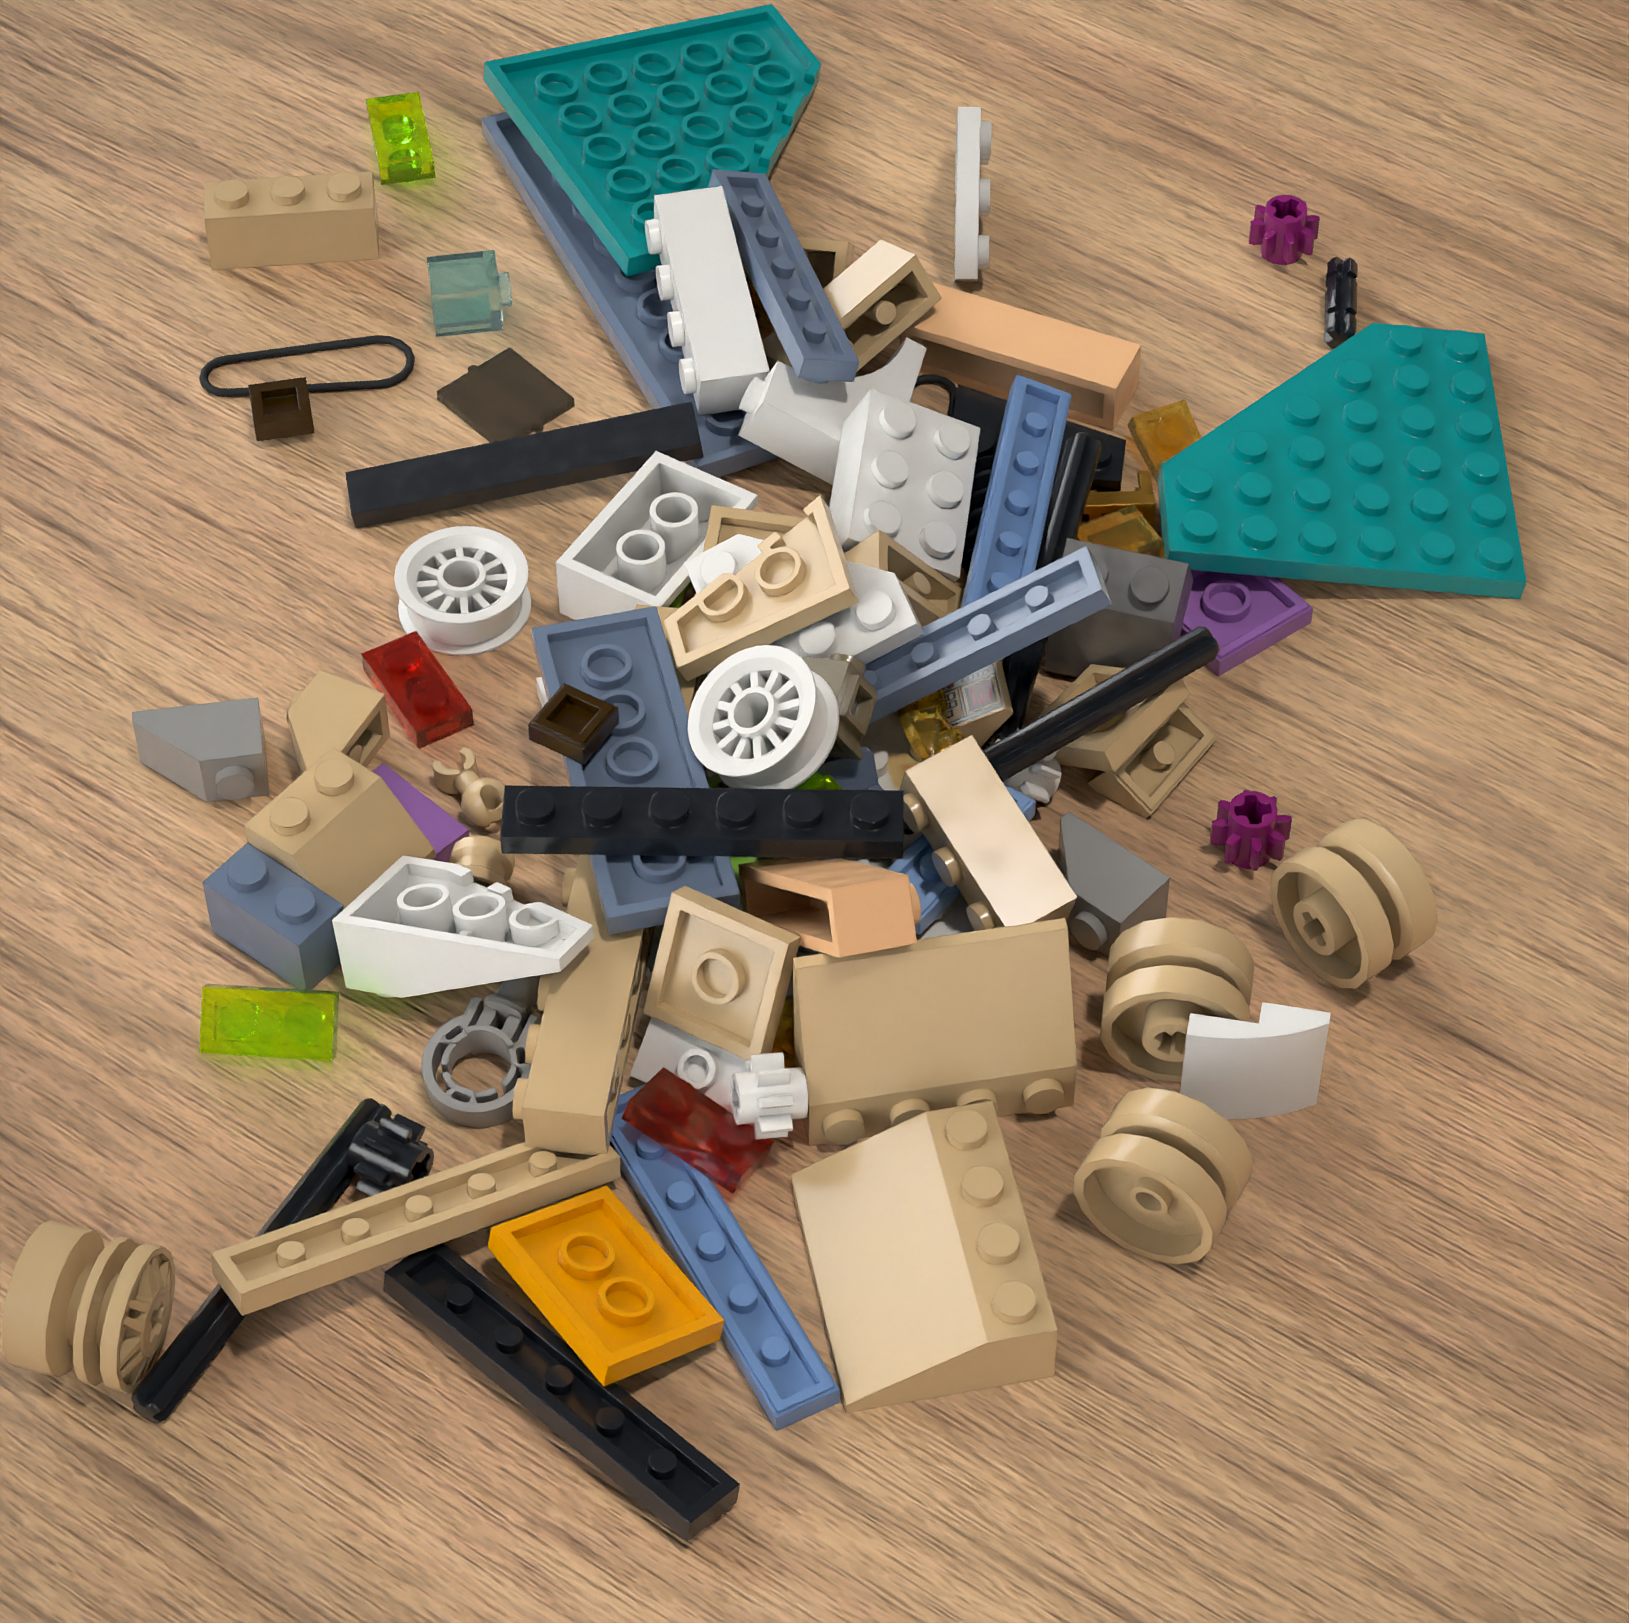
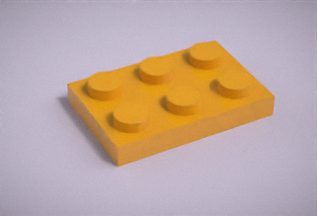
(605, 1285)

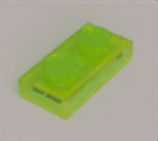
(400, 138)
(269, 1022)

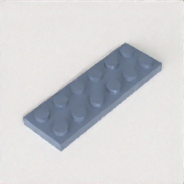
(630, 666)

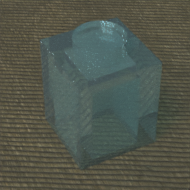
(467, 293)

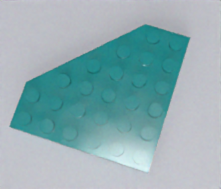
(657, 113)
(1358, 473)

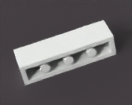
(708, 297)

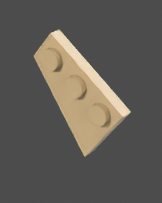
(776, 594)

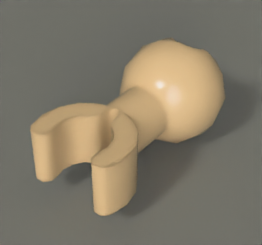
(480, 796)

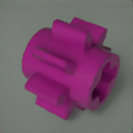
(1284, 229)
(1250, 830)

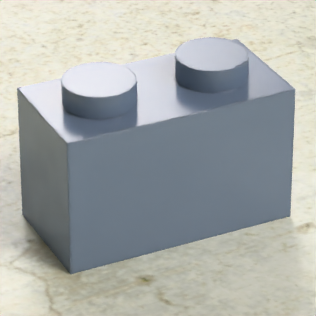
(274, 916)

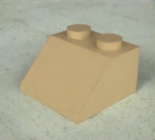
(337, 827)

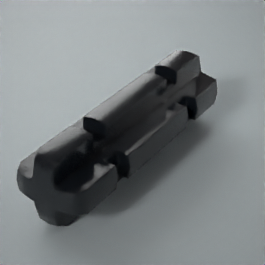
(1340, 301)

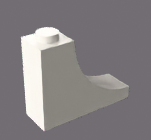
(806, 418)

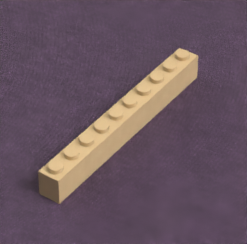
(587, 1017)

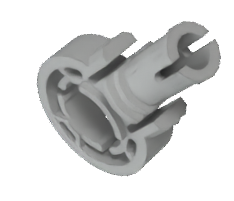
(493, 1029)

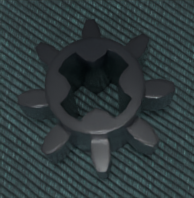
(389, 1154)

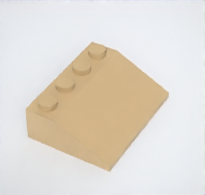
(935, 1029)
(926, 1262)

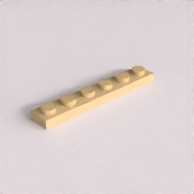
(403, 1222)

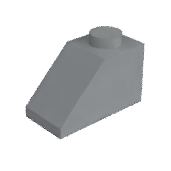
(207, 748)
(1110, 885)

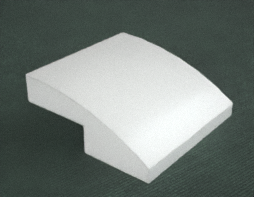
(1256, 1067)

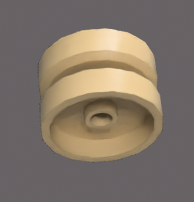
(1353, 903)
(1160, 977)
(1163, 1175)

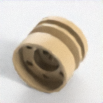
(88, 1306)

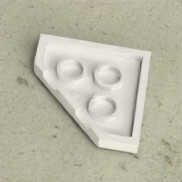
(971, 193)
(863, 631)

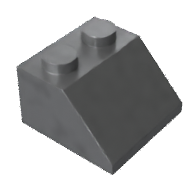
(1145, 613)

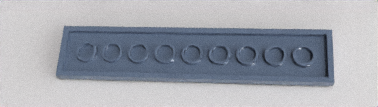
(622, 304)

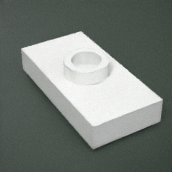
(690, 1059)

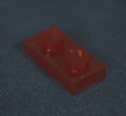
(417, 689)
(696, 1130)

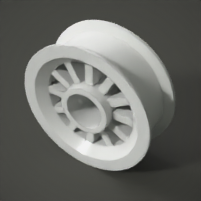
(463, 590)
(763, 719)

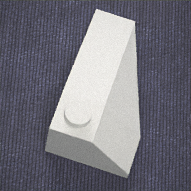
(439, 931)

